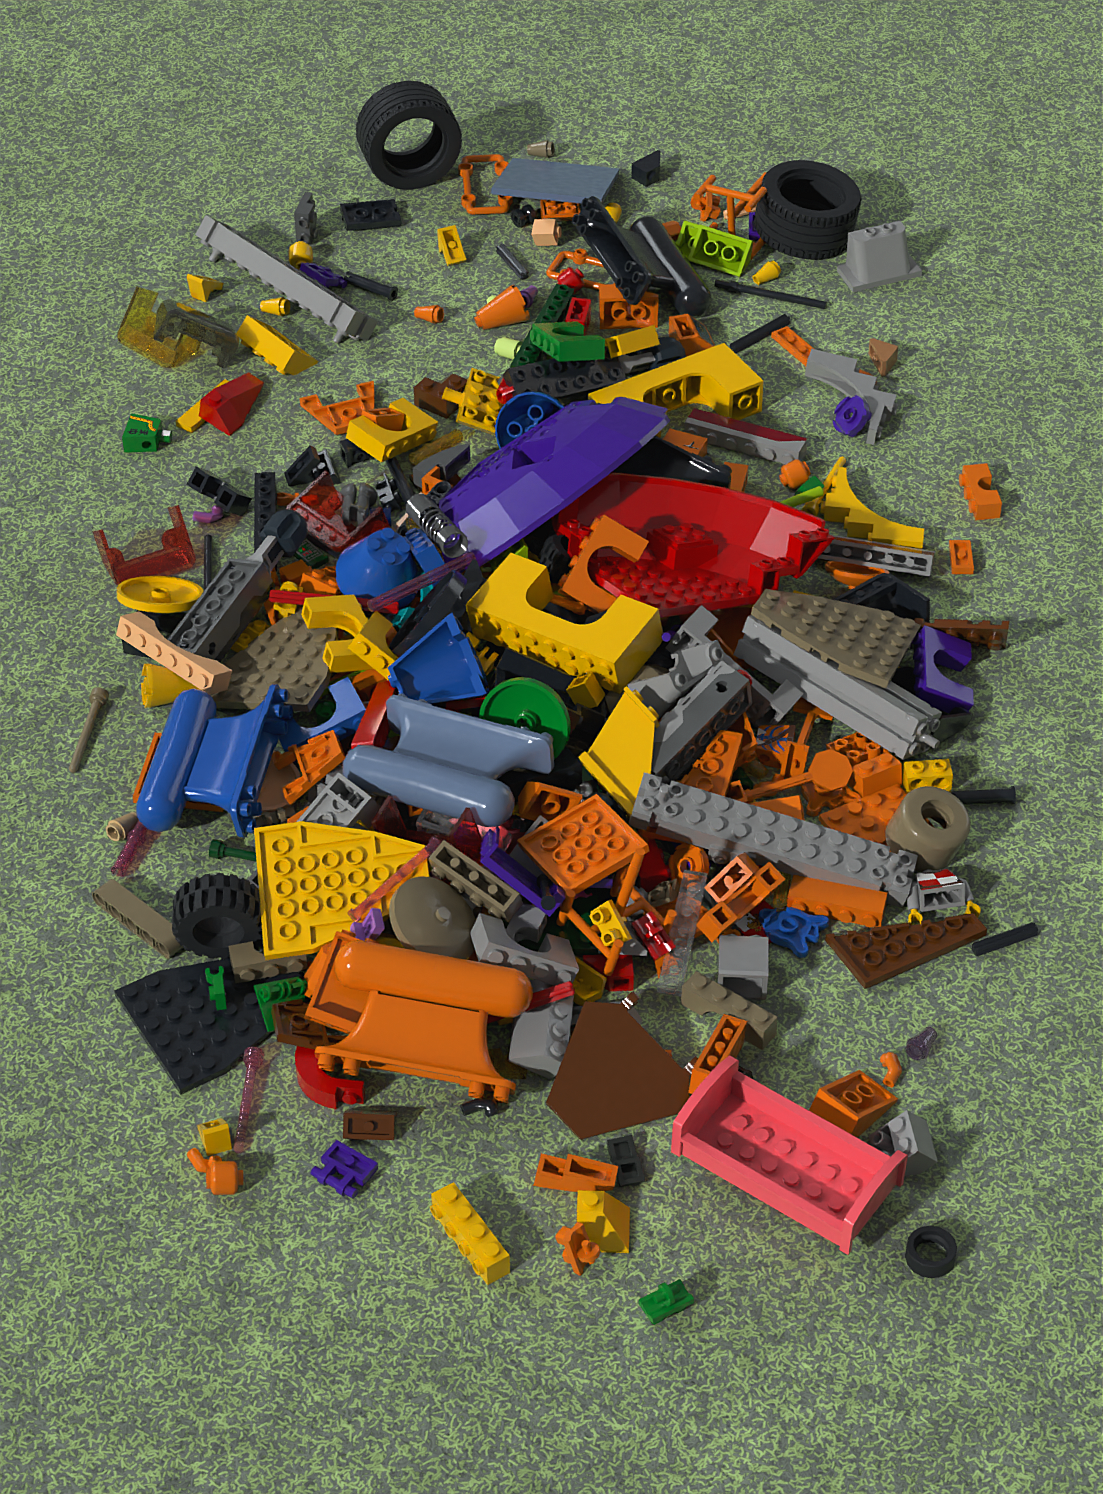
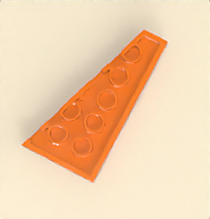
(711, 772)

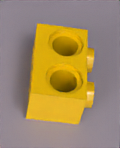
(927, 773)

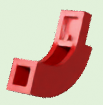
(322, 1087)

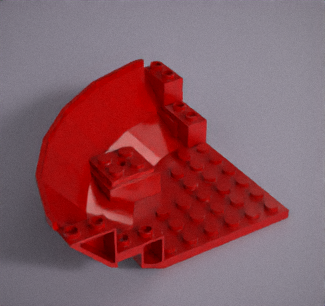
(702, 546)

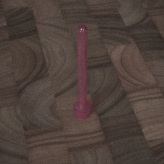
(253, 1059)

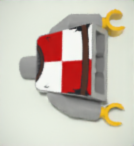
(938, 891)

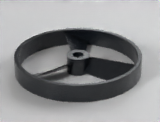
(428, 612)

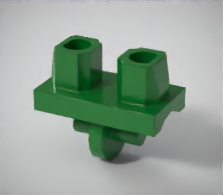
(665, 1301)

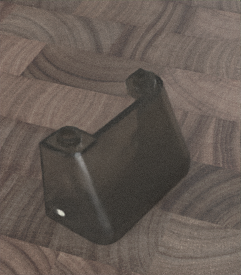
(178, 318)

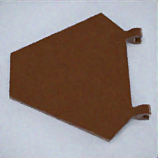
(615, 1074)

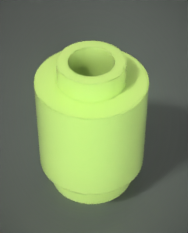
(507, 347)

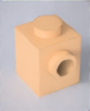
(546, 232)

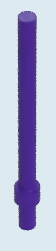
(670, 634)

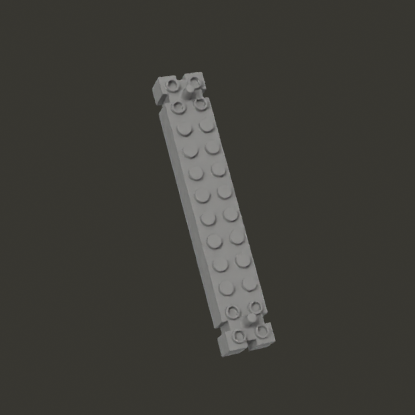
(286, 280)
(775, 838)

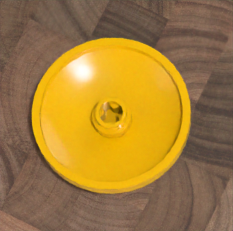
(158, 594)

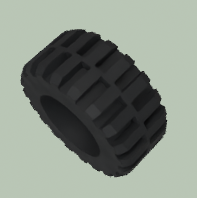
(216, 914)

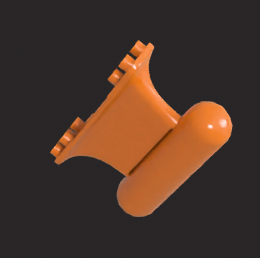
(426, 1015)

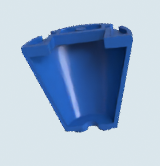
(440, 666)

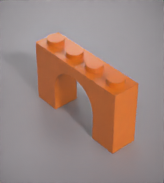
(605, 535)

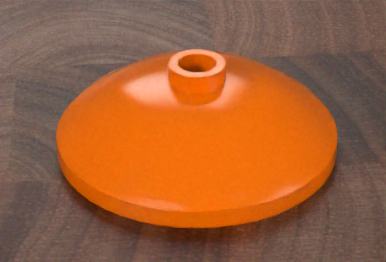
(851, 573)

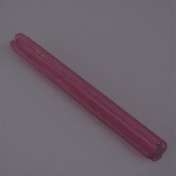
(419, 582)

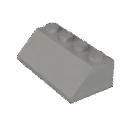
(541, 1035)

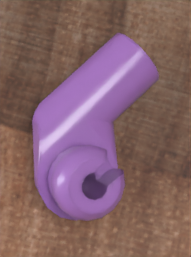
(210, 517)

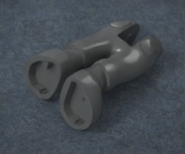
(360, 511)

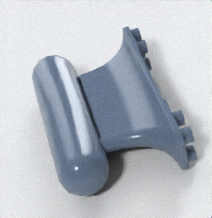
(448, 761)

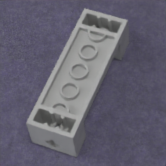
(765, 707)
(338, 805)

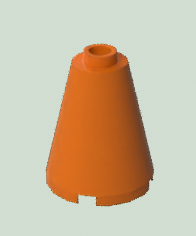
(503, 310)

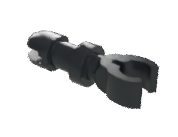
(522, 824)

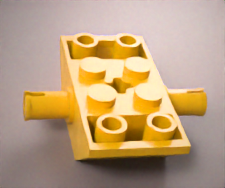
(478, 401)

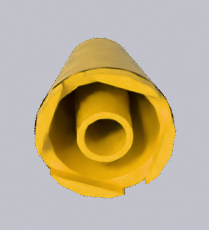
(161, 685)

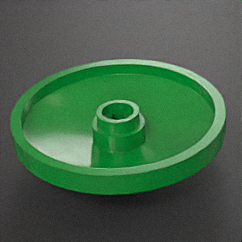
(530, 705)

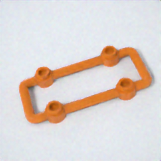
(468, 200)
(580, 257)

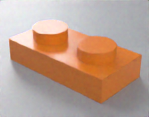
(961, 557)

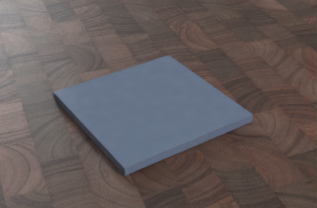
(554, 180)

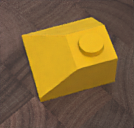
(604, 1220)

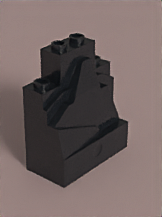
(515, 664)

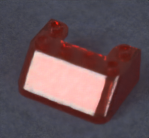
(318, 508)

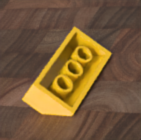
(274, 347)

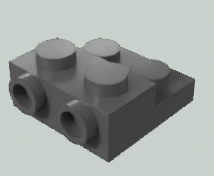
(306, 219)

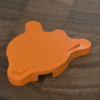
(819, 797)

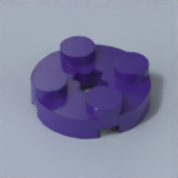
(851, 425)

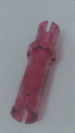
(135, 839)

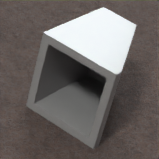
(744, 965)

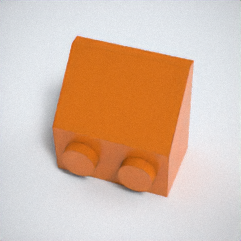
(545, 800)

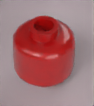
(572, 279)

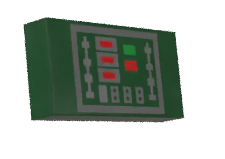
(311, 555)

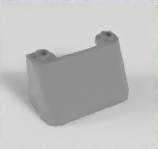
(690, 667)

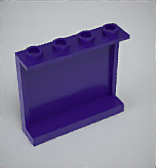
(514, 873)

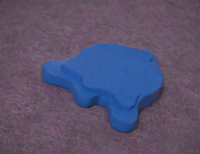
(792, 928)

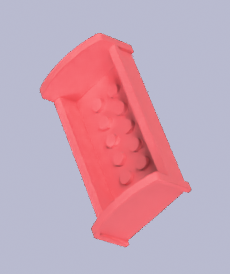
(785, 1154)

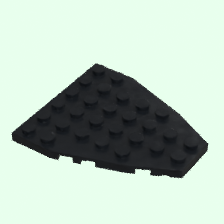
(186, 1028)

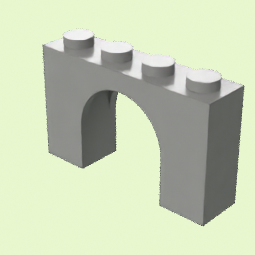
(551, 964)

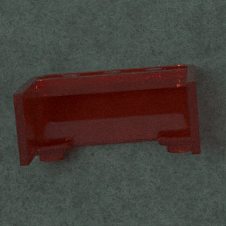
(173, 558)
(463, 836)

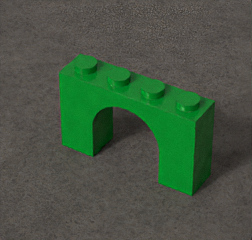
(567, 341)

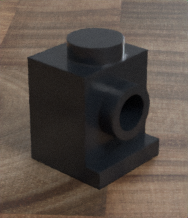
(352, 453)

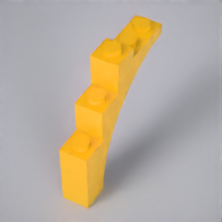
(861, 522)

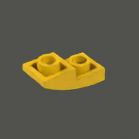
(250, 633)

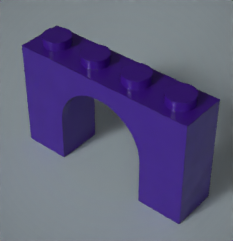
(930, 685)

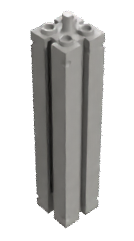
(881, 714)

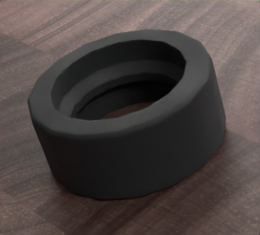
(927, 1268)

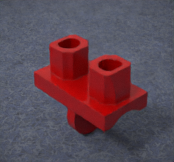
(653, 936)

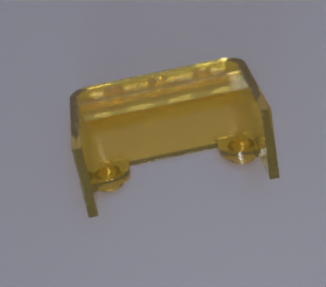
(138, 333)

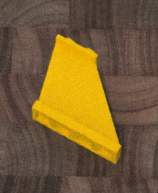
(623, 749)

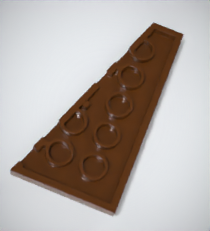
(978, 634)
(900, 947)

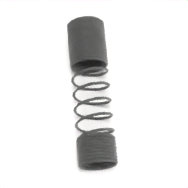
(432, 520)

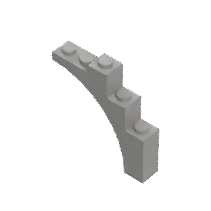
(845, 377)

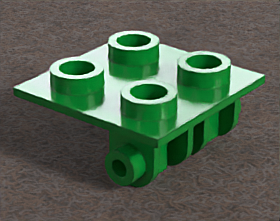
(278, 992)

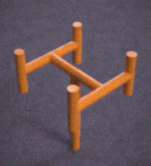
(747, 201)
(622, 883)

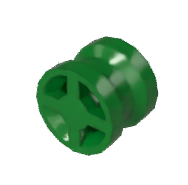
(325, 711)

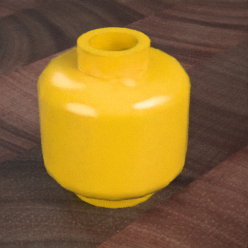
(300, 253)

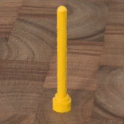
(813, 506)

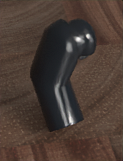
(479, 1104)

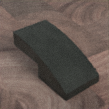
(624, 1155)

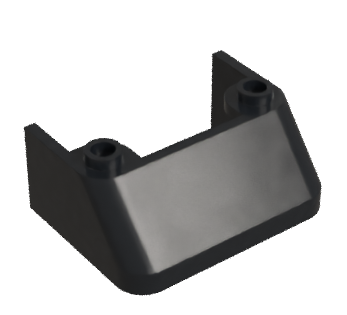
(889, 594)

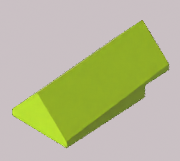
(714, 248)

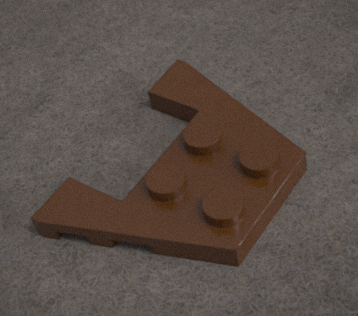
(296, 1030)

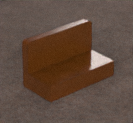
(369, 1124)

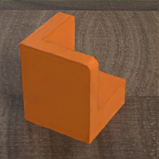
(431, 480)

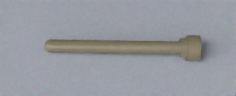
(97, 699)

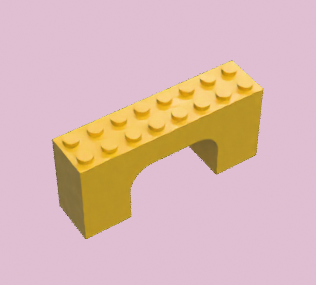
(707, 378)
(511, 616)

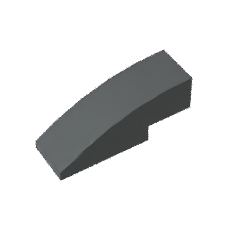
(448, 460)

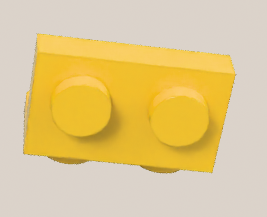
(588, 984)

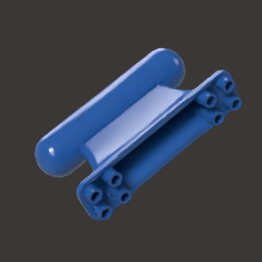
(212, 760)

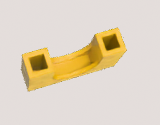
(632, 341)
(386, 444)
(341, 613)
(372, 646)

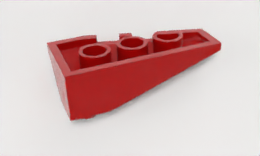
(230, 403)

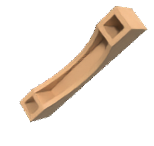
(200, 671)

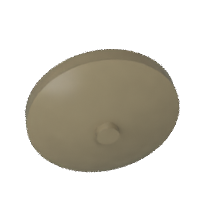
(432, 918)

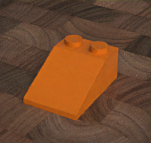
(619, 314)
(852, 1102)

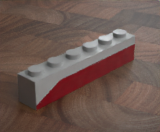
(746, 437)
(880, 555)

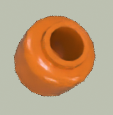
(794, 474)
(224, 1178)

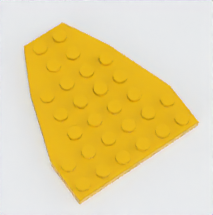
(317, 875)

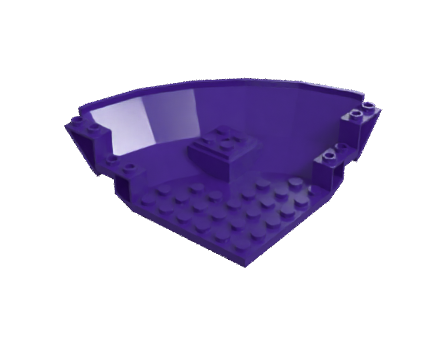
(545, 471)

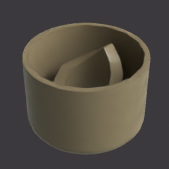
(914, 835)

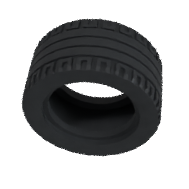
(422, 164)
(807, 209)

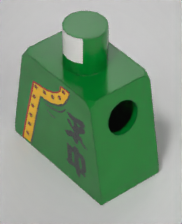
(144, 434)

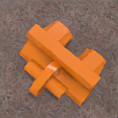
(707, 205)
(578, 1247)

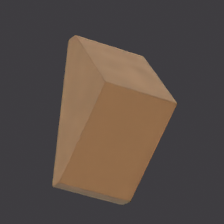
(883, 355)

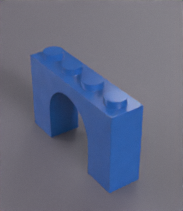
(423, 550)
(344, 721)

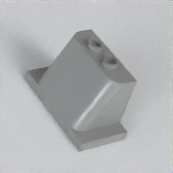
(878, 257)

